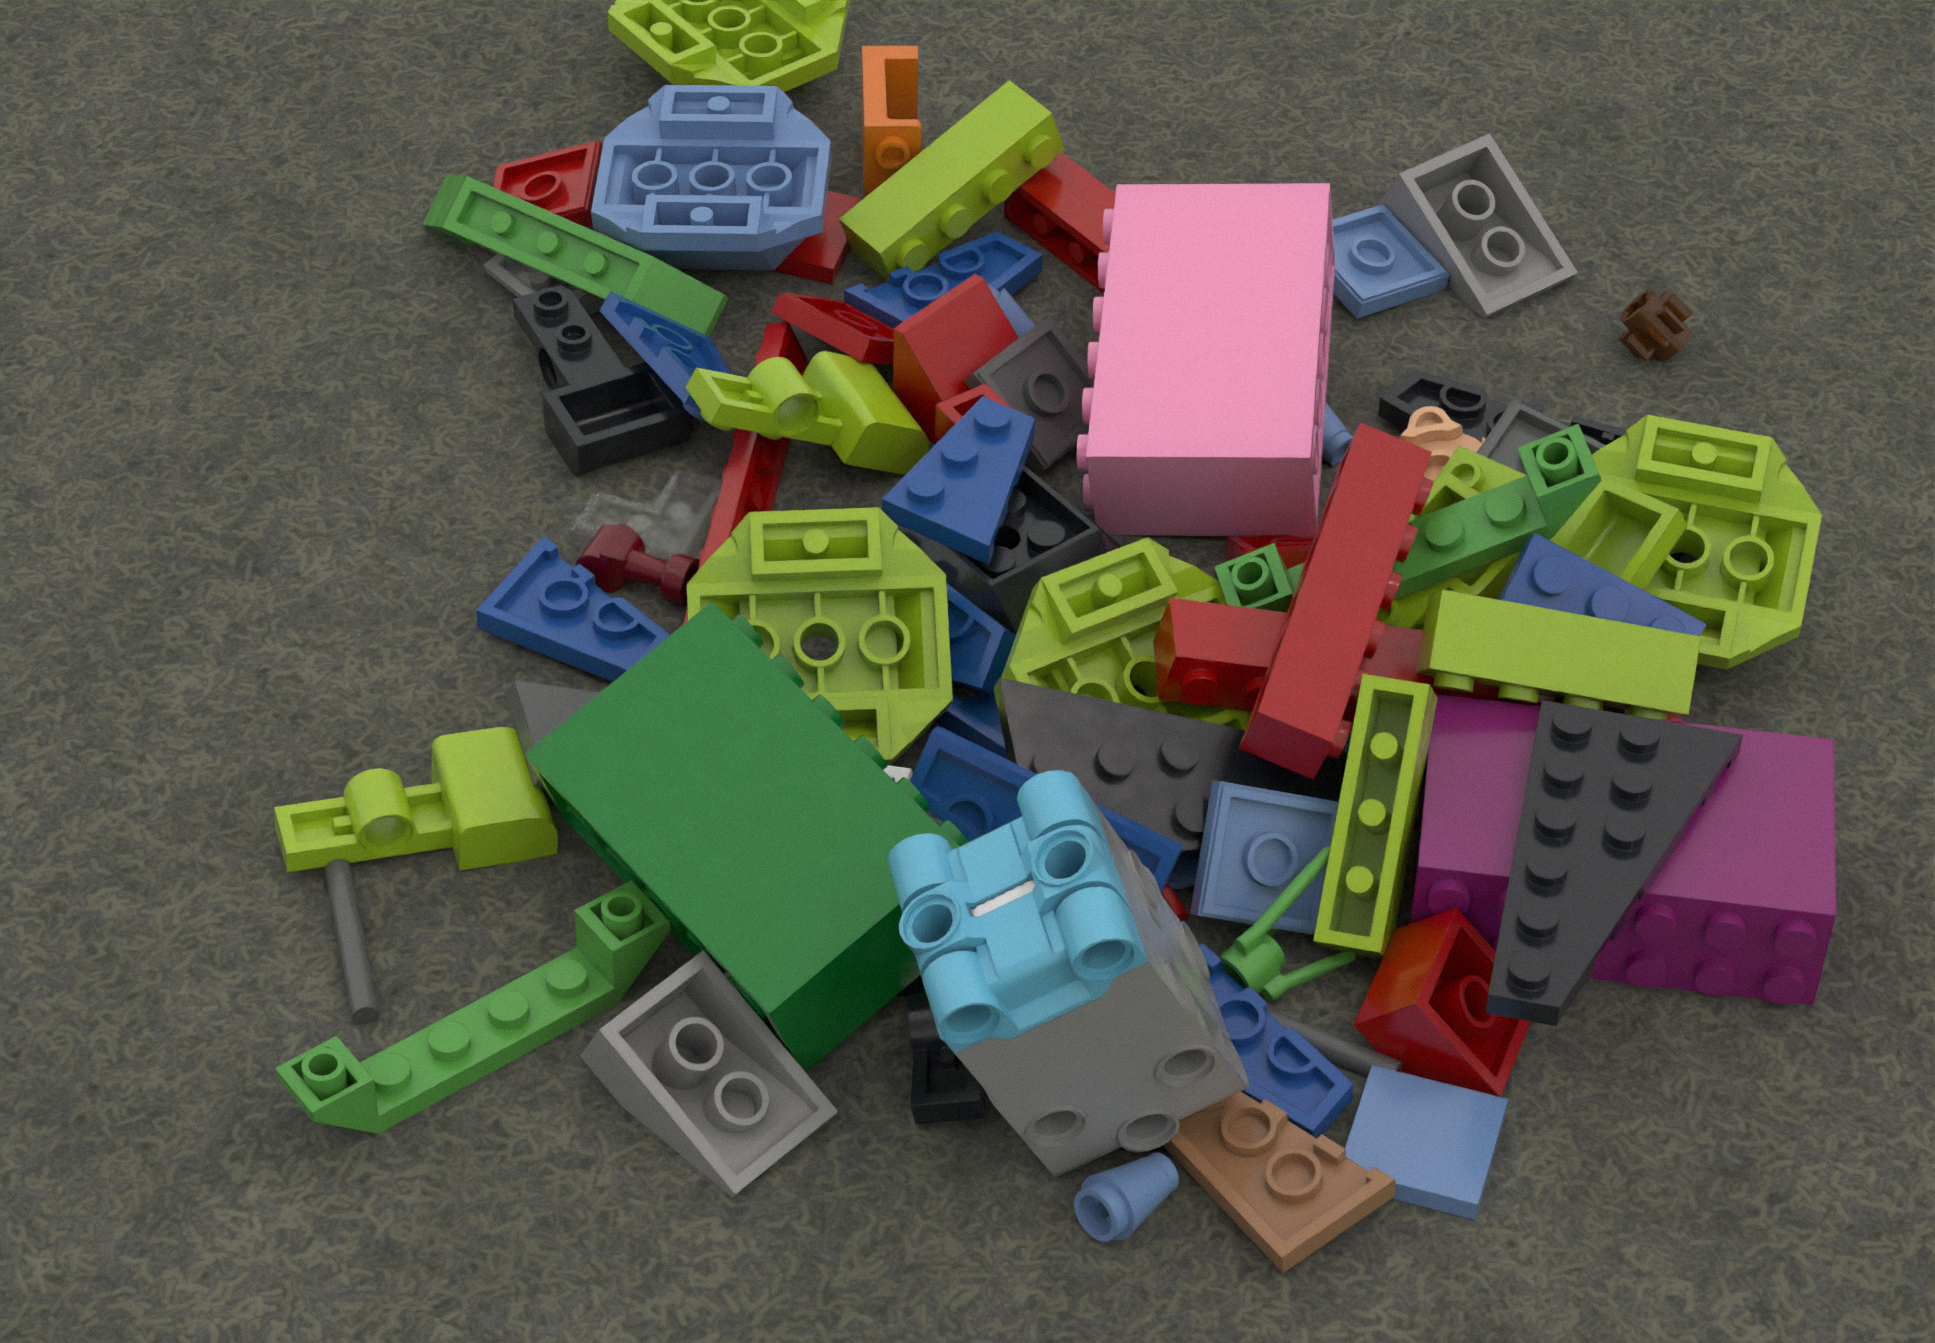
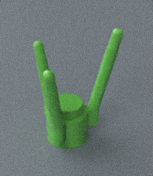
(1257, 957)

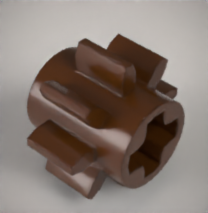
(1655, 325)

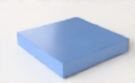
(1381, 263)
(1255, 849)
(1428, 1139)

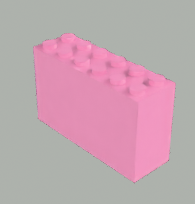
(1210, 360)

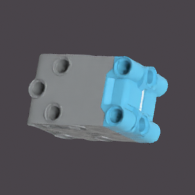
(1065, 978)

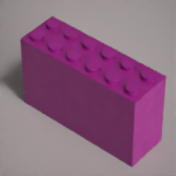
(1731, 911)

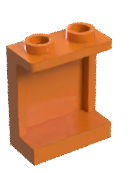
(888, 112)

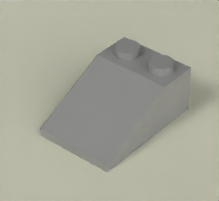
(1480, 226)
(708, 1076)

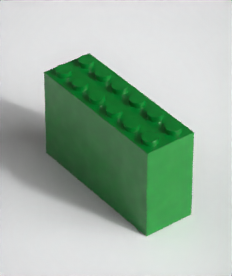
(747, 825)

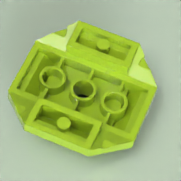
(734, 39)
(1744, 526)
(861, 588)
(1097, 624)

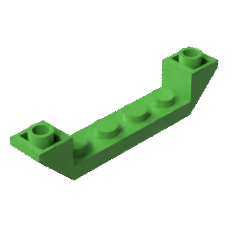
(569, 252)
(1456, 536)
(613, 946)

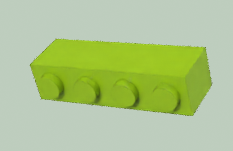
(953, 182)
(1556, 655)
(1375, 816)

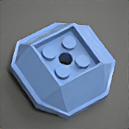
(714, 178)

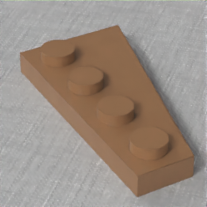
(1276, 1178)

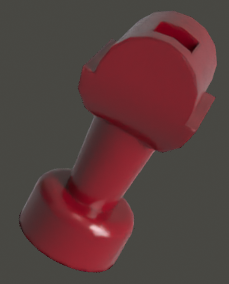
(619, 556)

